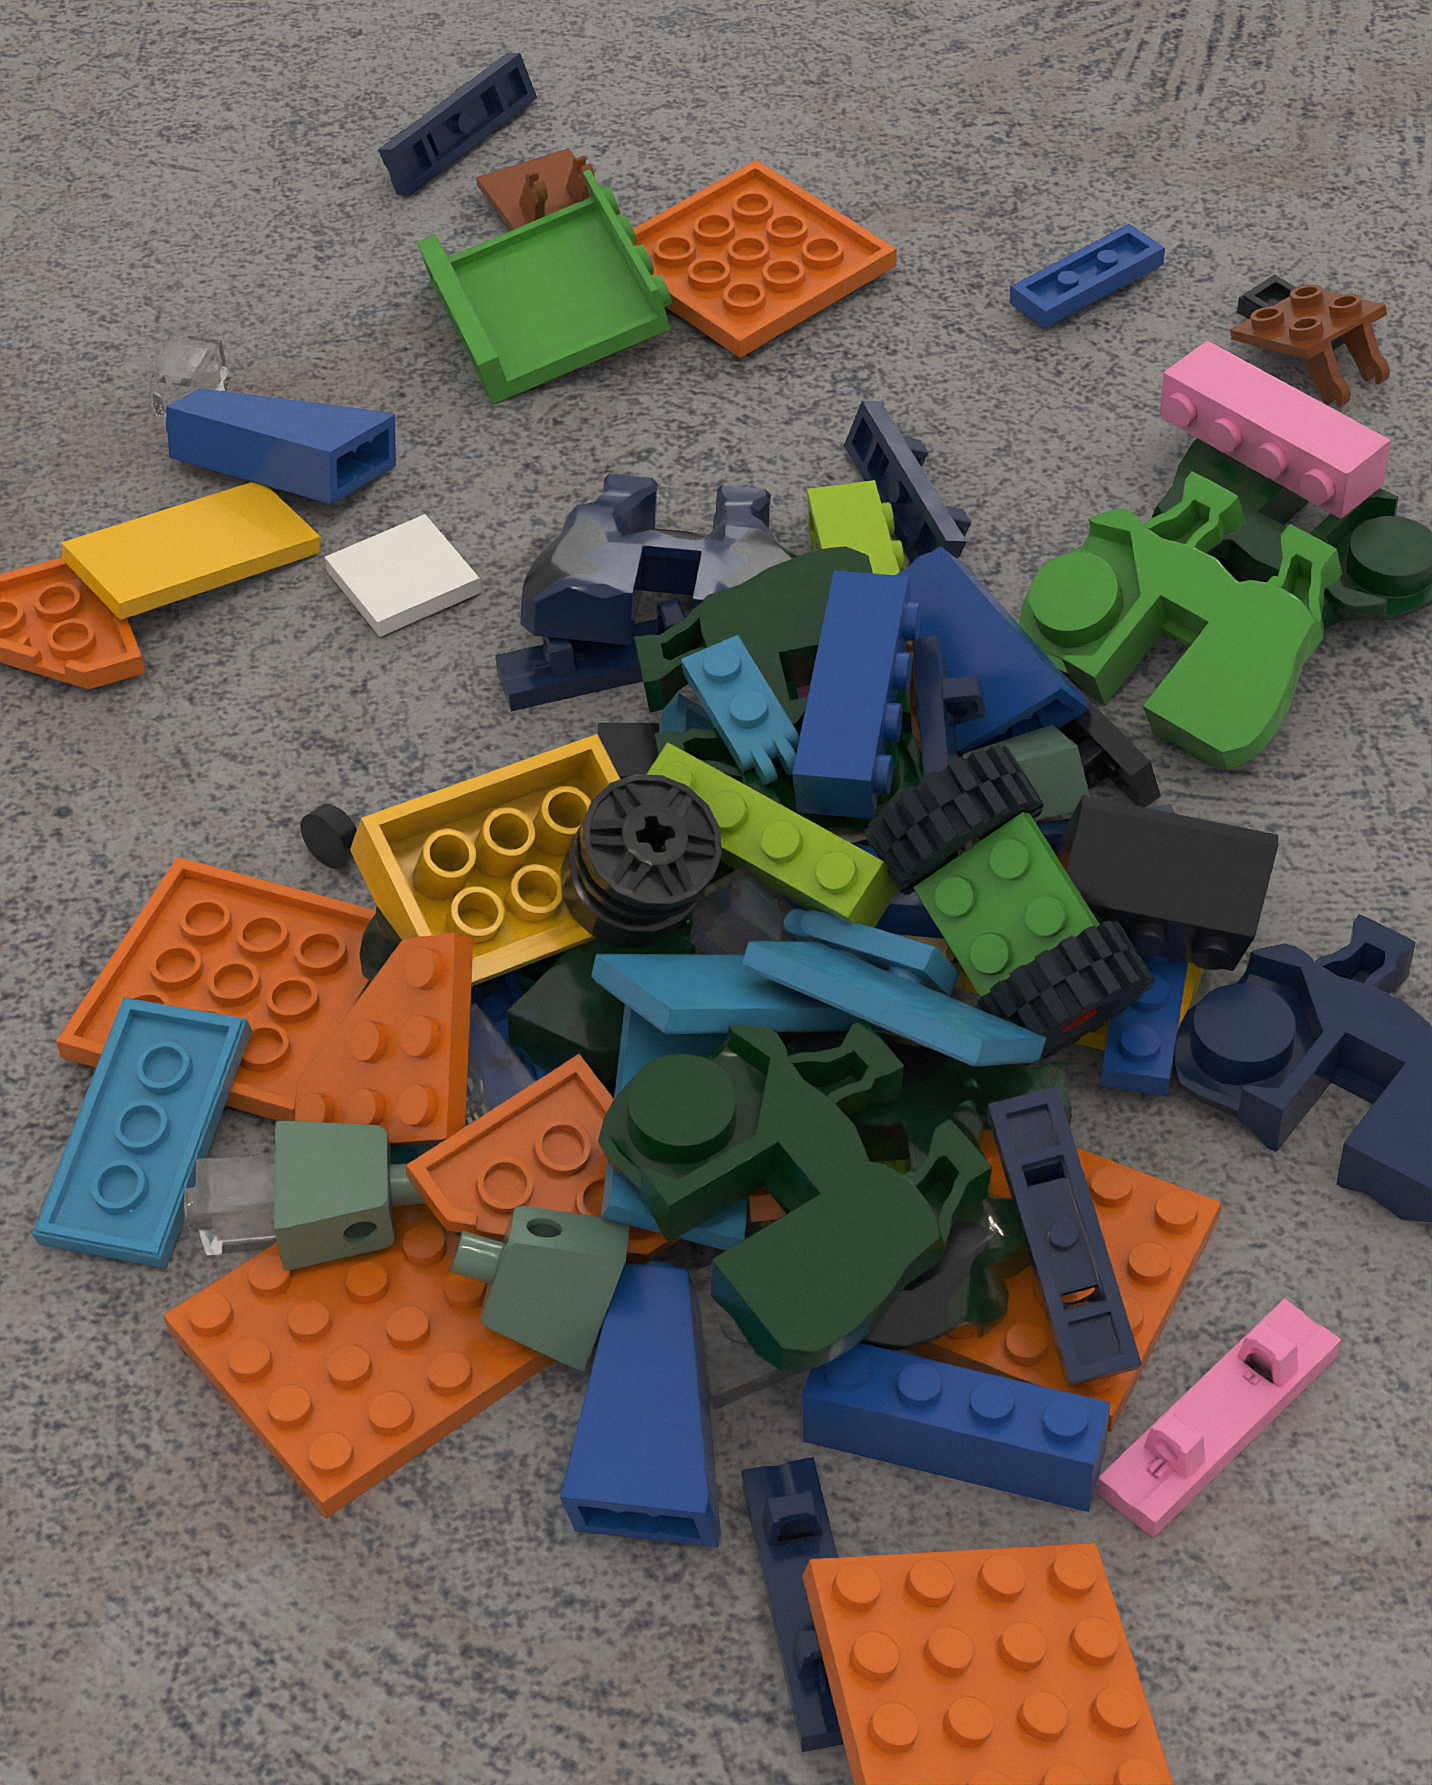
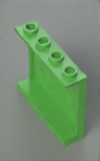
(550, 294)

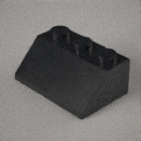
(1170, 879)

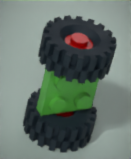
(1007, 900)

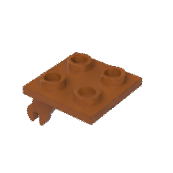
(536, 187)
(1307, 325)

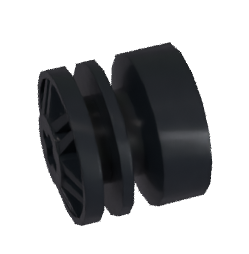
(640, 860)

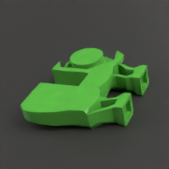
(1244, 639)

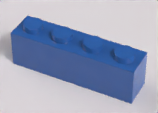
(854, 694)
(958, 1424)

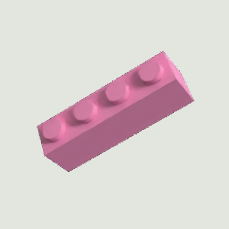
(1274, 429)

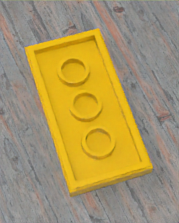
(190, 549)

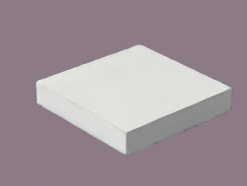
(402, 575)

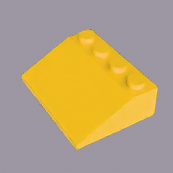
(487, 857)

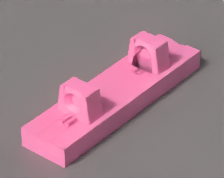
(1217, 1418)

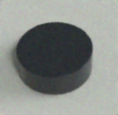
(329, 835)

